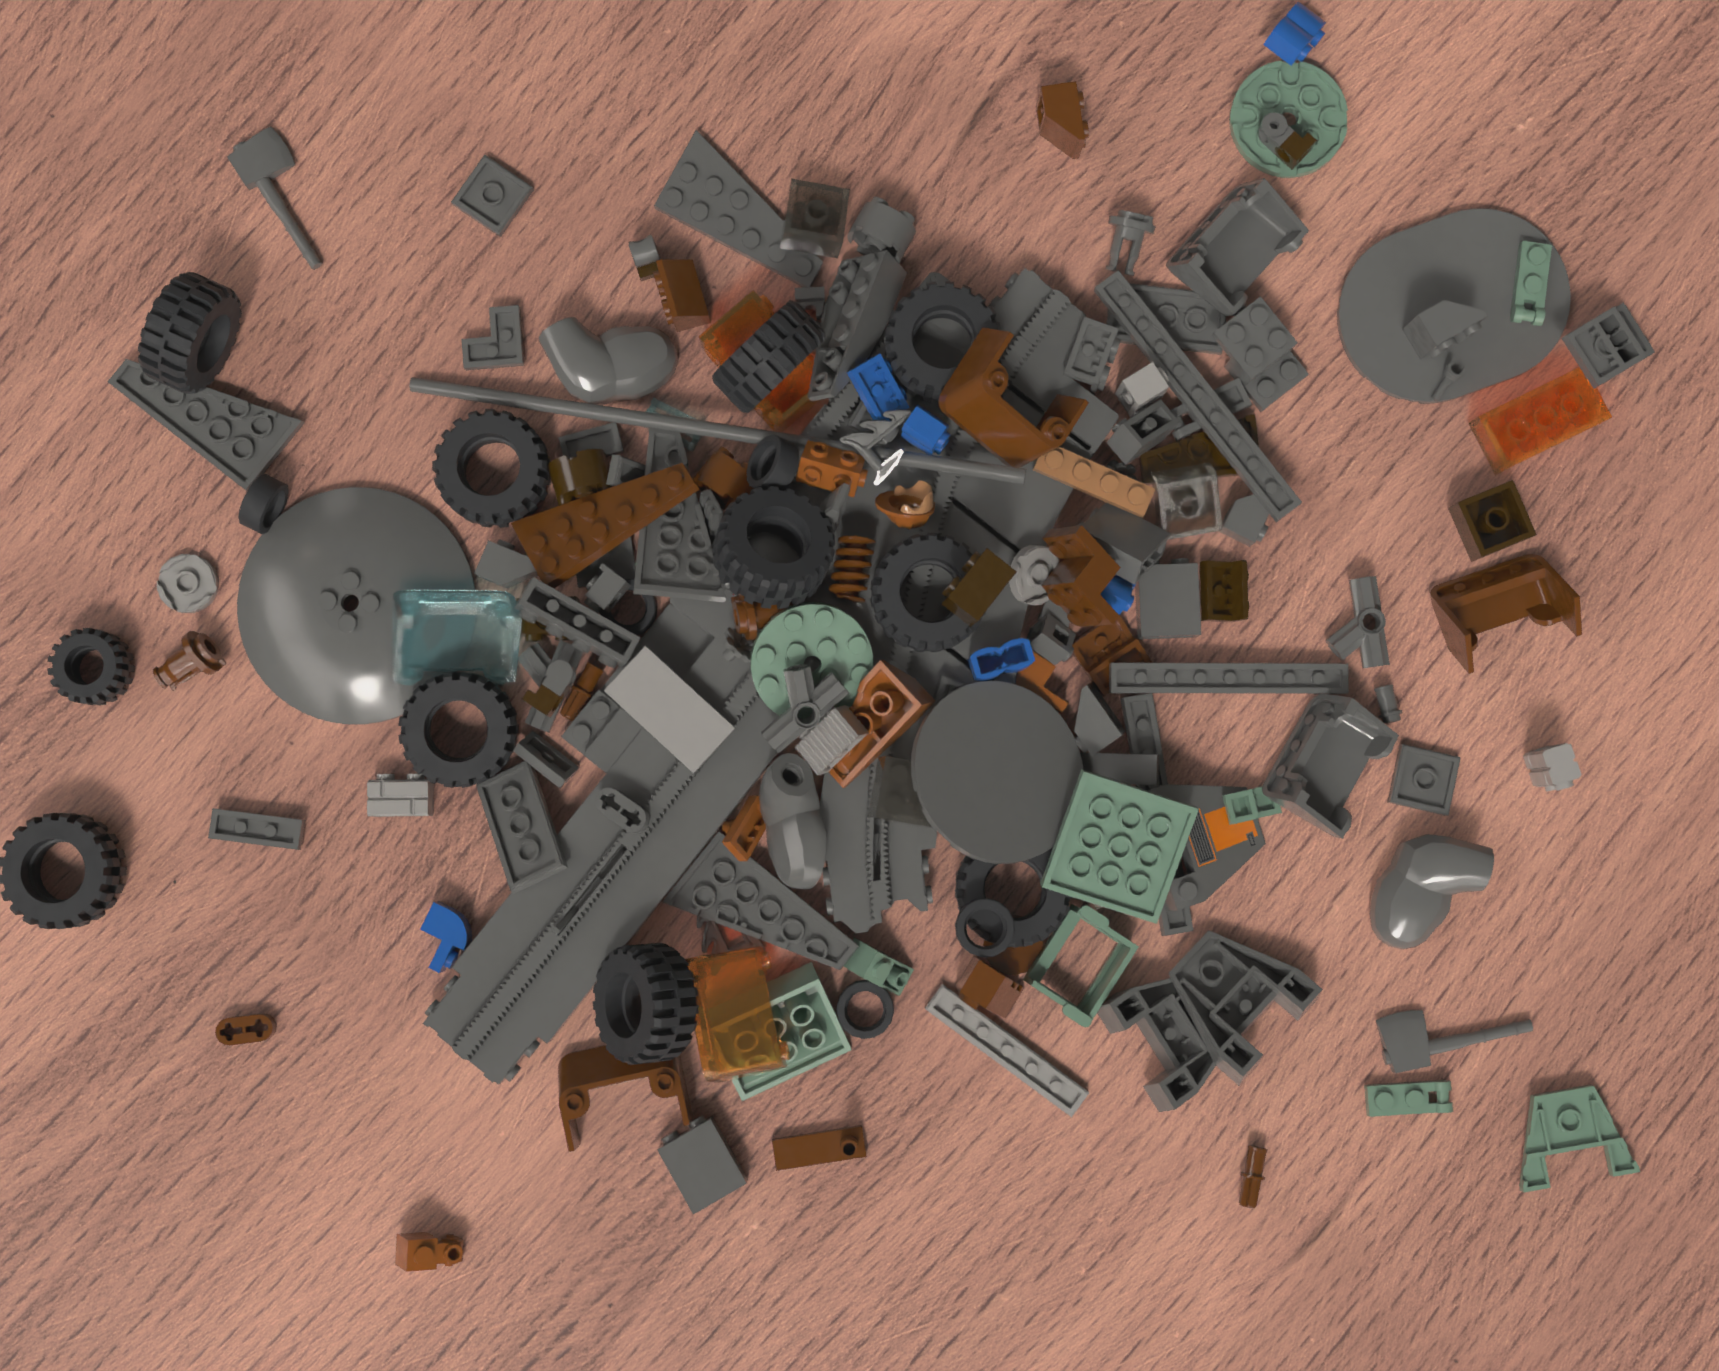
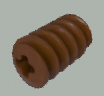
(851, 567)

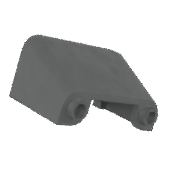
(1237, 245)
(1326, 761)

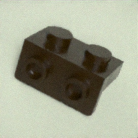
(1224, 591)

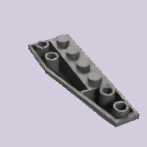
(854, 318)

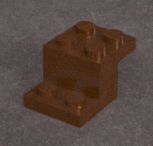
(1080, 576)

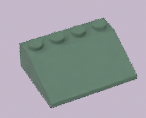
(806, 1022)

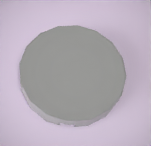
(1033, 567)
(187, 583)

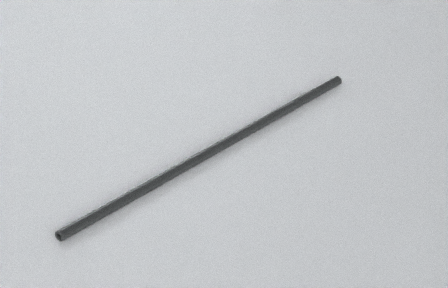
(701, 427)

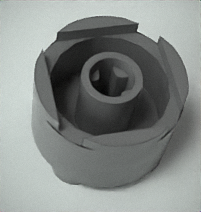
(881, 229)

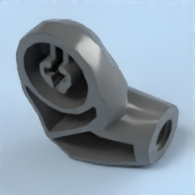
(610, 366)
(793, 821)
(1419, 886)

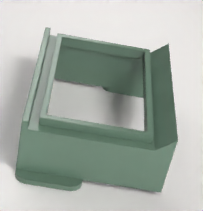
(1107, 976)

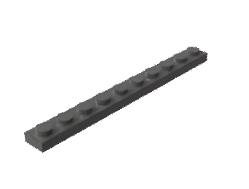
(1198, 396)

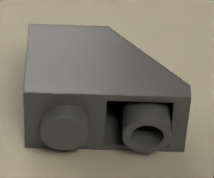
(1246, 520)
(504, 565)

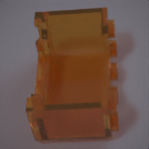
(719, 341)

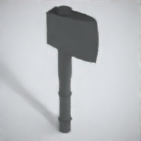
(258, 163)
(1408, 1045)

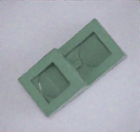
(1249, 805)

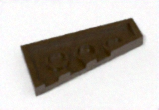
(1192, 451)

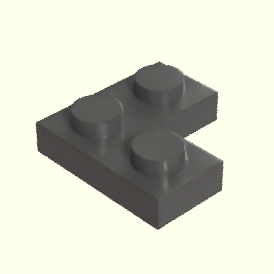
(504, 345)

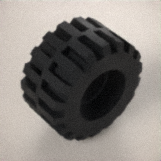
(67, 666)

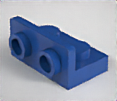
(878, 387)

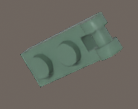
(1531, 282)
(1407, 1098)

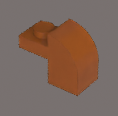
(1035, 677)

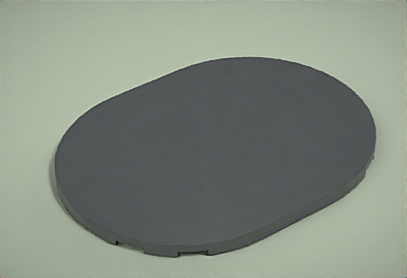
(1456, 259)

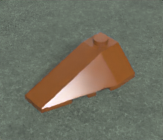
(887, 707)

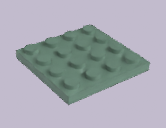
(1119, 846)

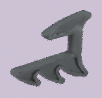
(865, 440)
(713, 934)

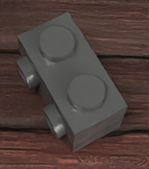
(1142, 431)

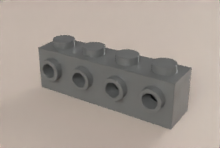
(578, 623)

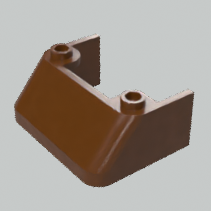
(976, 405)
(1499, 597)
(598, 1068)

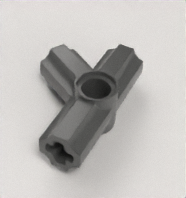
(1354, 634)
(536, 664)
(800, 694)

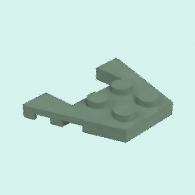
(1565, 1123)

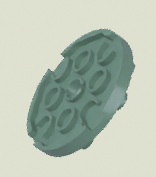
(1295, 90)
(805, 632)

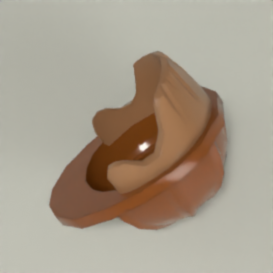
(907, 506)

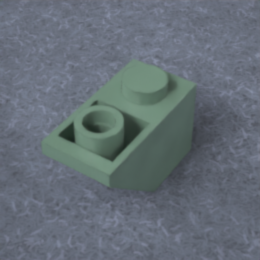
(879, 968)

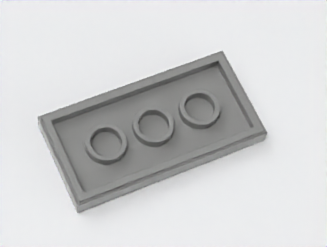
(669, 709)

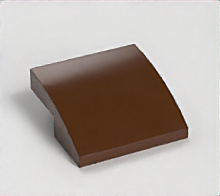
(1107, 645)

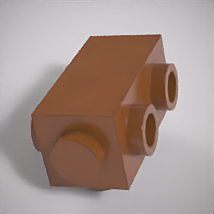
(831, 467)

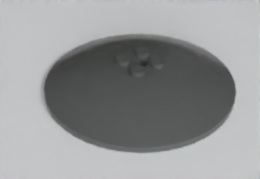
(296, 588)

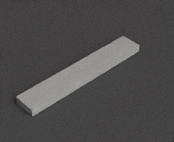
(1007, 1050)

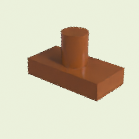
(744, 831)

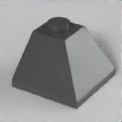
(1095, 721)

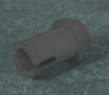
(1388, 704)

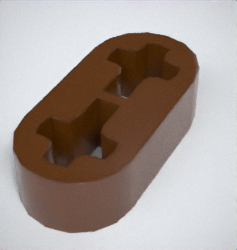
(245, 1022)

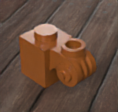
(424, 1251)

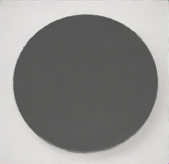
(995, 771)

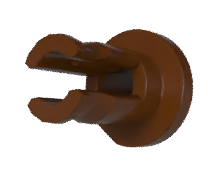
(751, 617)
(196, 655)

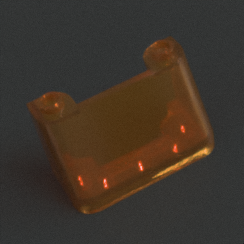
(735, 1015)

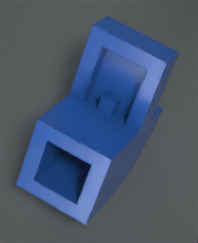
(453, 930)

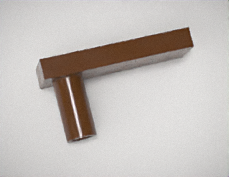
(819, 1147)

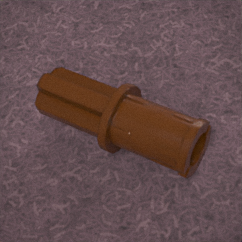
(581, 692)
(1252, 1176)

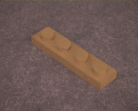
(1095, 480)

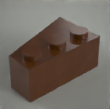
(987, 987)

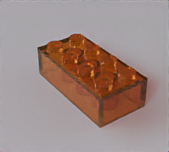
(1539, 420)

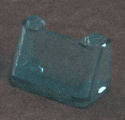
(455, 634)

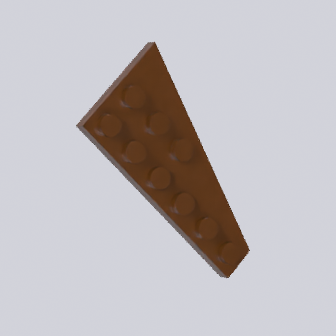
(583, 530)

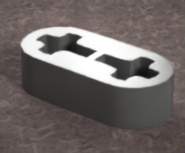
(626, 804)

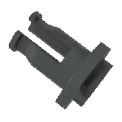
(1129, 227)

